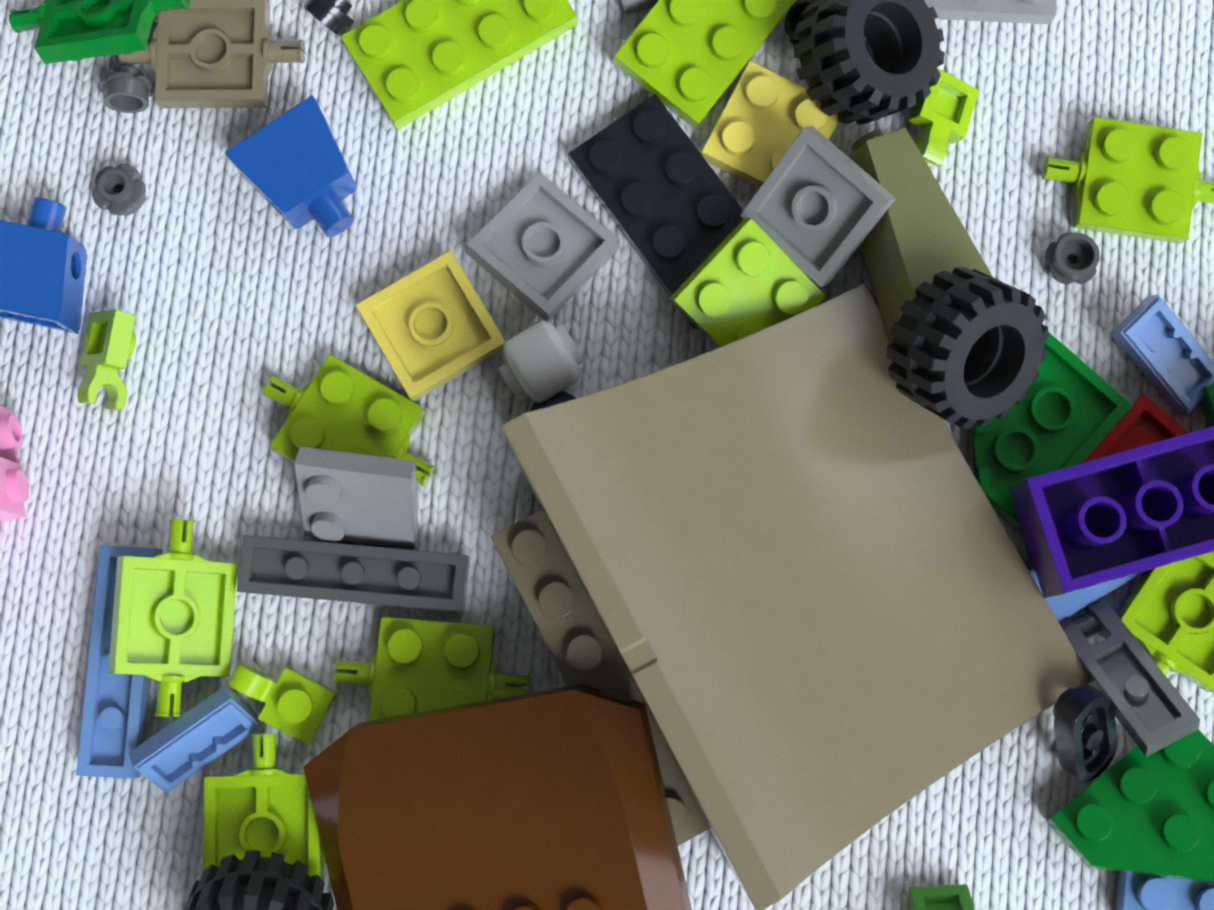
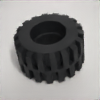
(841, 69)
(967, 347)
(258, 885)

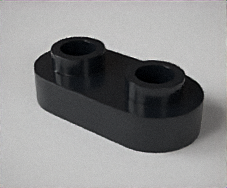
(1085, 731)

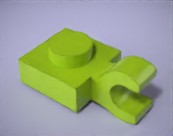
(943, 116)
(105, 350)
(292, 703)

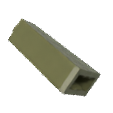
(917, 231)

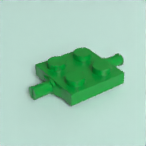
(90, 27)

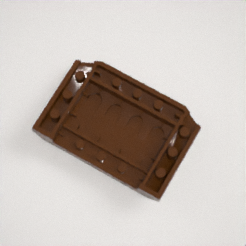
(500, 808)

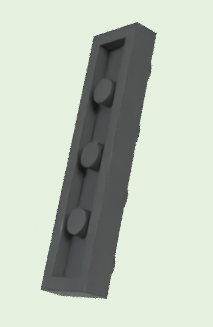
(353, 573)

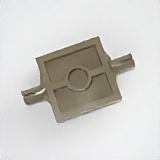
(215, 55)

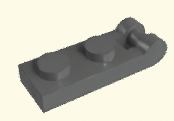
(1125, 672)

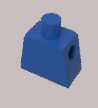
(298, 168)
(42, 270)

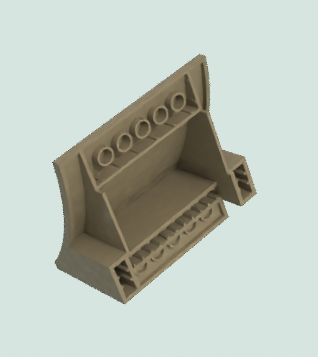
(783, 586)

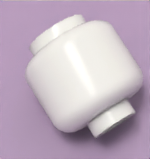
(541, 361)

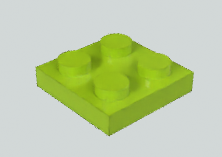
(745, 287)

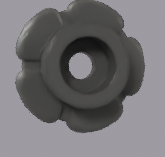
(126, 90)
(131, 196)
(1081, 247)

